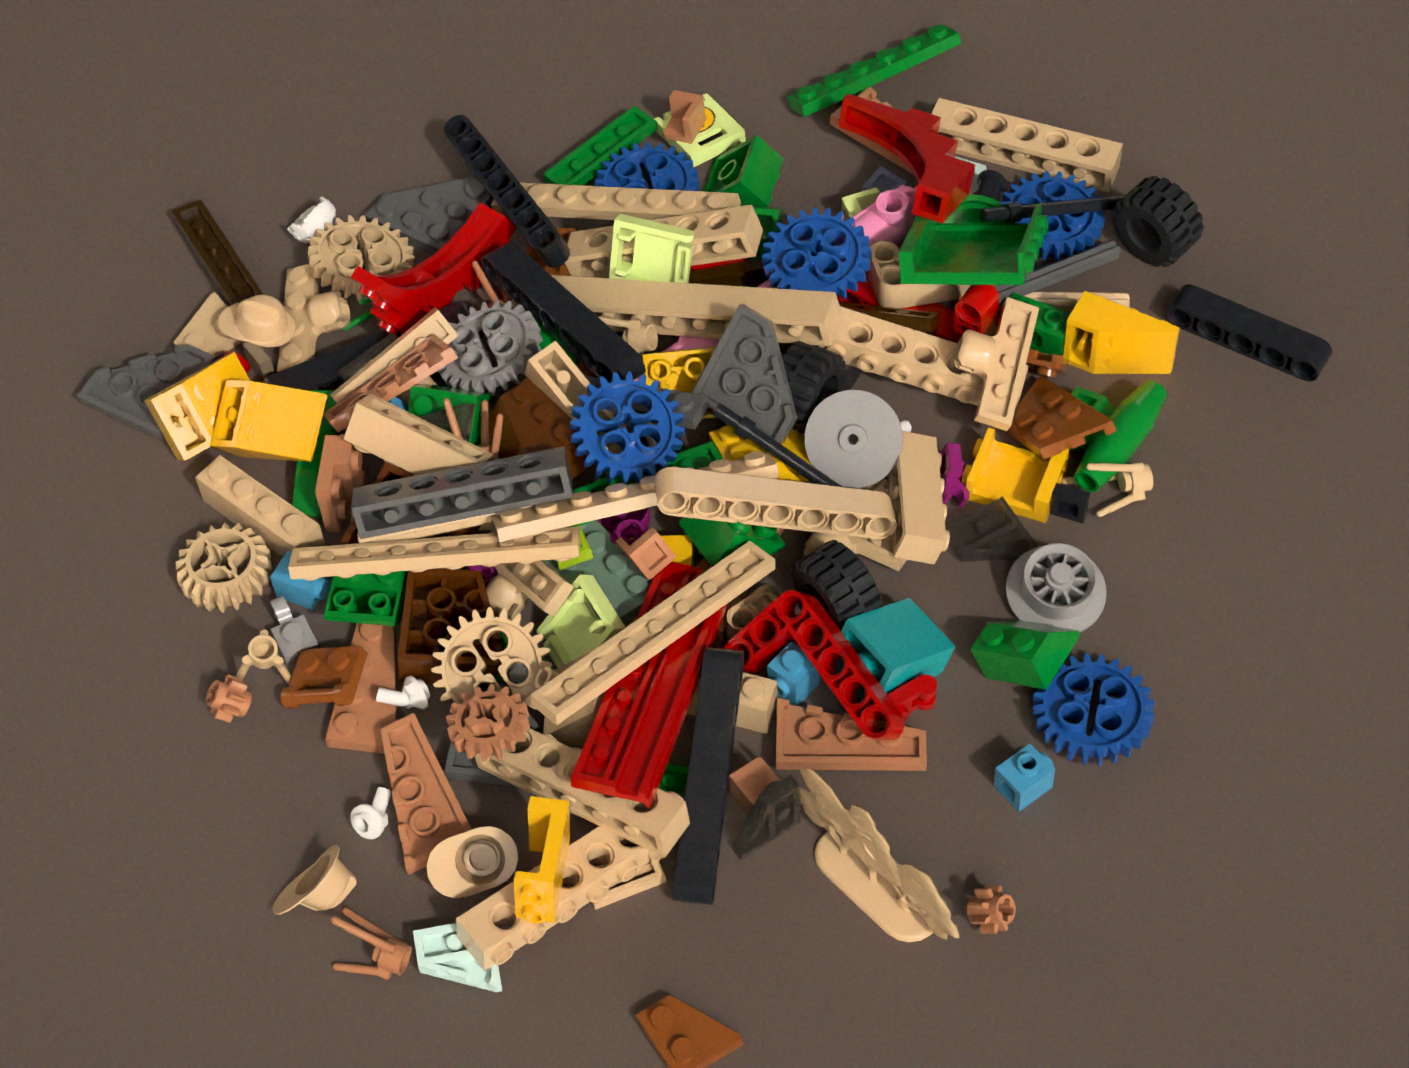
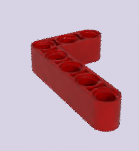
(974, 310)
(823, 657)

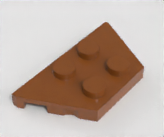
(1055, 420)

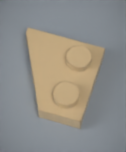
(203, 329)

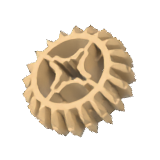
(224, 567)

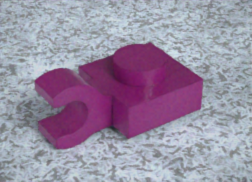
(952, 471)

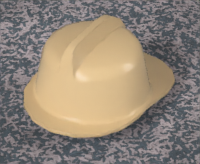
(257, 321)
(472, 862)
(319, 886)

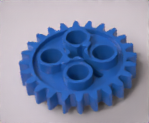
(662, 169)
(1065, 231)
(817, 254)
(618, 399)
(1129, 714)

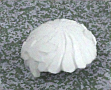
(313, 219)

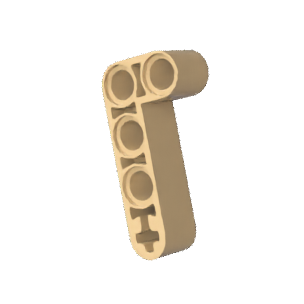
(889, 291)

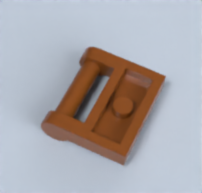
(321, 668)

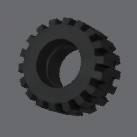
(1158, 221)
(812, 377)
(837, 581)

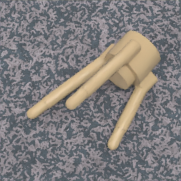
(638, 336)
(1131, 478)
(263, 655)

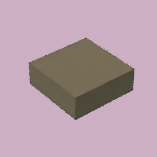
(258, 360)

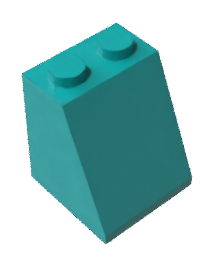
(897, 644)

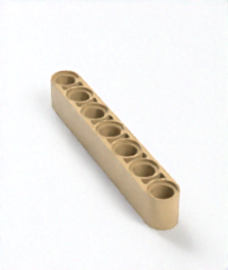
(774, 503)

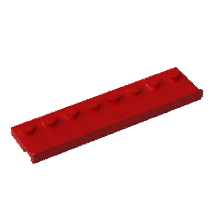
(647, 707)

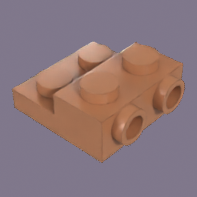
(337, 477)

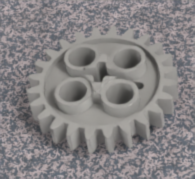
(512, 339)

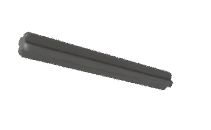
(1062, 270)

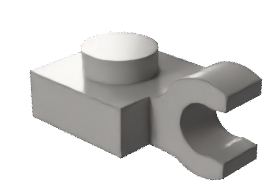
(291, 633)

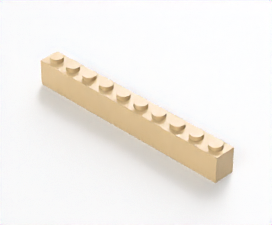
(708, 309)

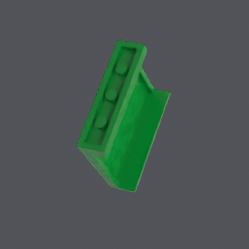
(971, 251)

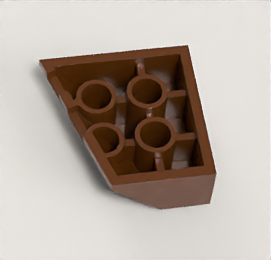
(533, 425)
(431, 605)

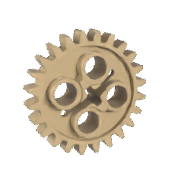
(335, 252)
(521, 649)

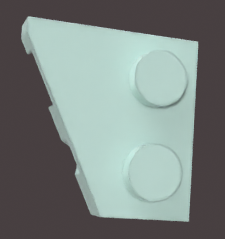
(445, 957)

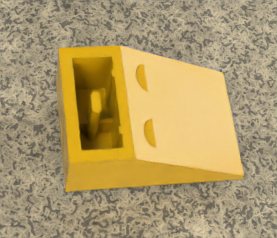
(1118, 339)
(678, 369)
(191, 406)
(268, 421)

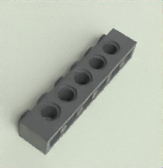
(462, 492)

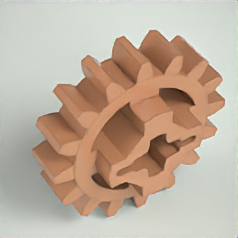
(488, 722)

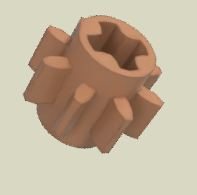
(228, 698)
(991, 909)

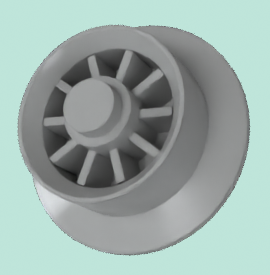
(854, 438)
(1056, 587)

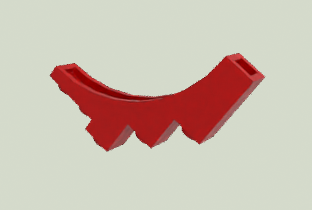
(916, 142)
(406, 296)

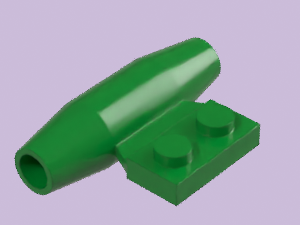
(1133, 423)

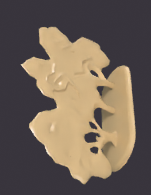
(861, 866)

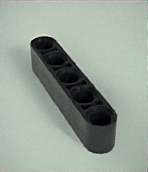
(1249, 332)

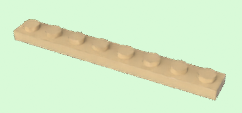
(609, 202)
(612, 501)
(432, 553)
(652, 633)

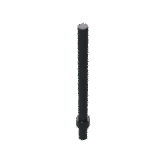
(1016, 212)
(746, 429)

